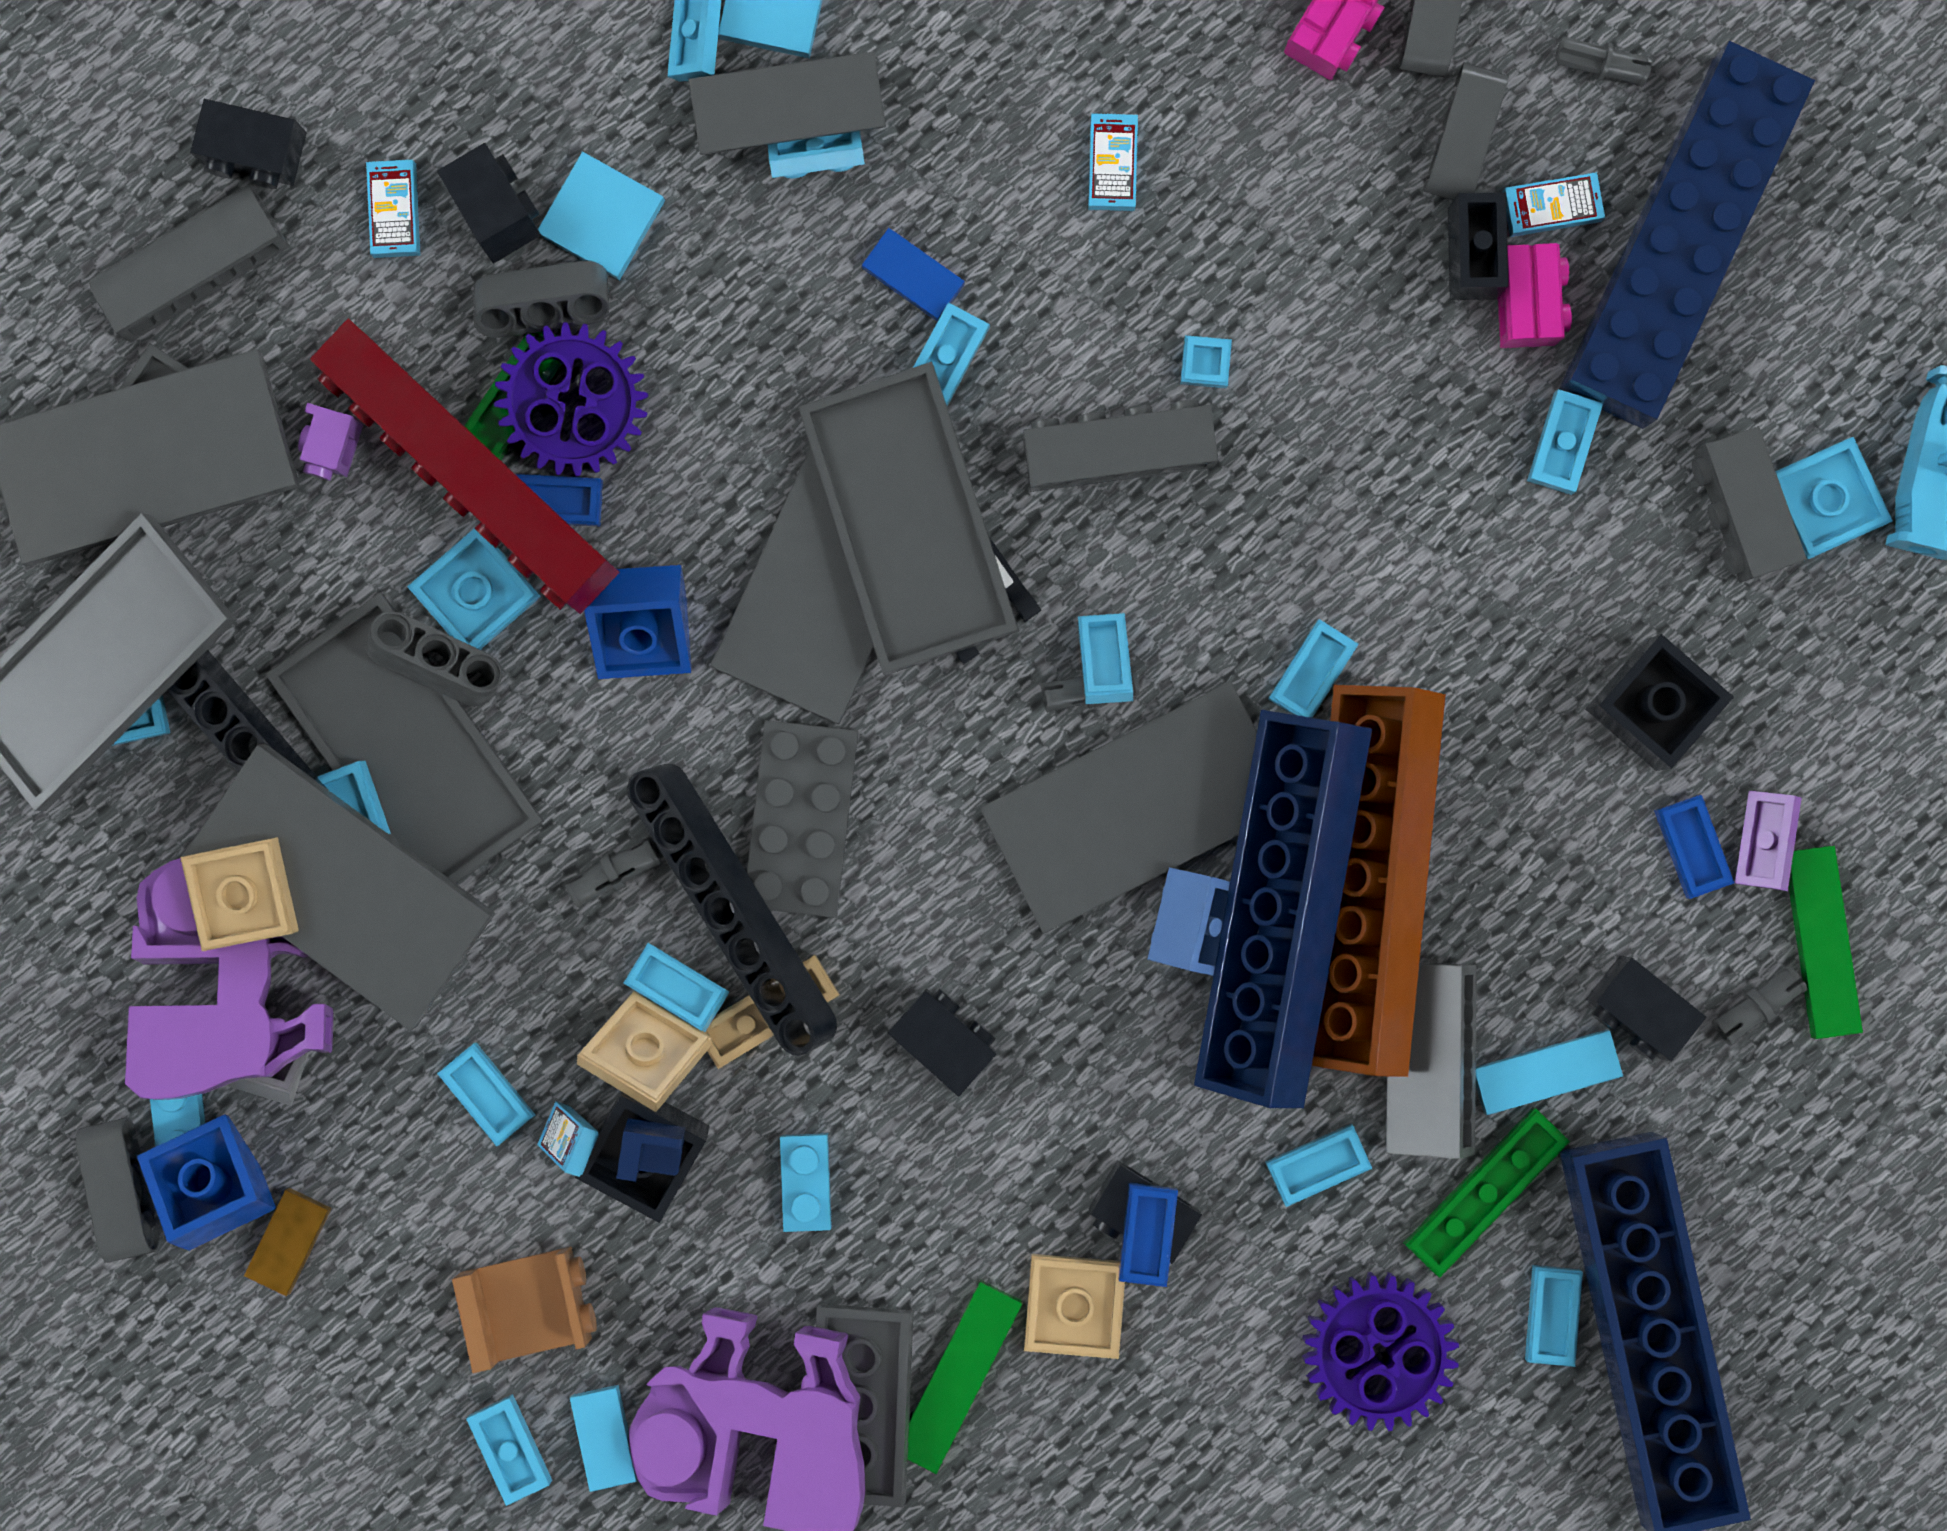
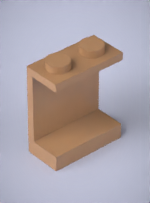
(523, 1307)

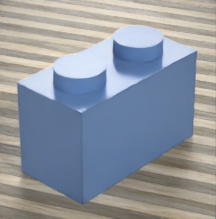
(1189, 921)

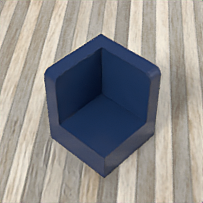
(650, 1149)

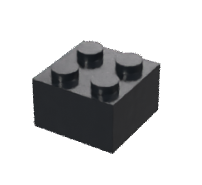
(1659, 703)
(651, 1191)

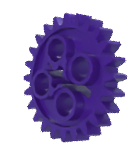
(528, 390)
(1405, 1386)

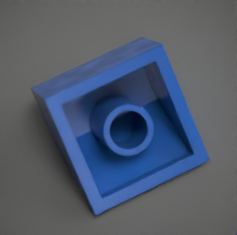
(641, 624)
(205, 1183)

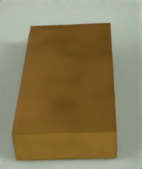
(287, 1242)

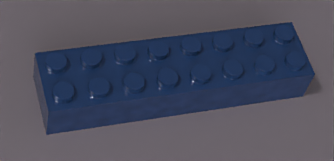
(1687, 234)
(1282, 909)
(1654, 1334)

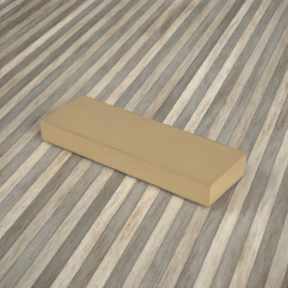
(743, 1026)

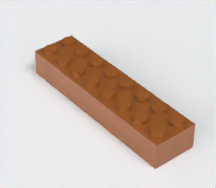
(1382, 907)

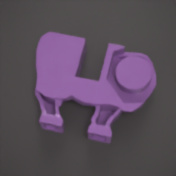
(205, 1047)
(694, 1418)

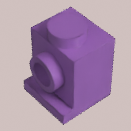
(328, 442)

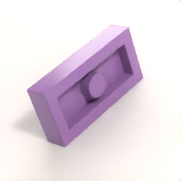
(1768, 840)

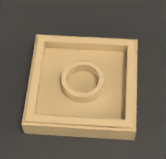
(239, 894)
(644, 1051)
(1074, 1306)

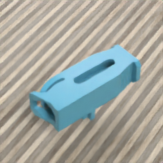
(1923, 479)

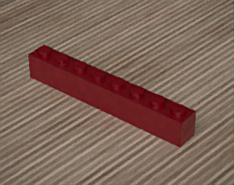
(464, 467)

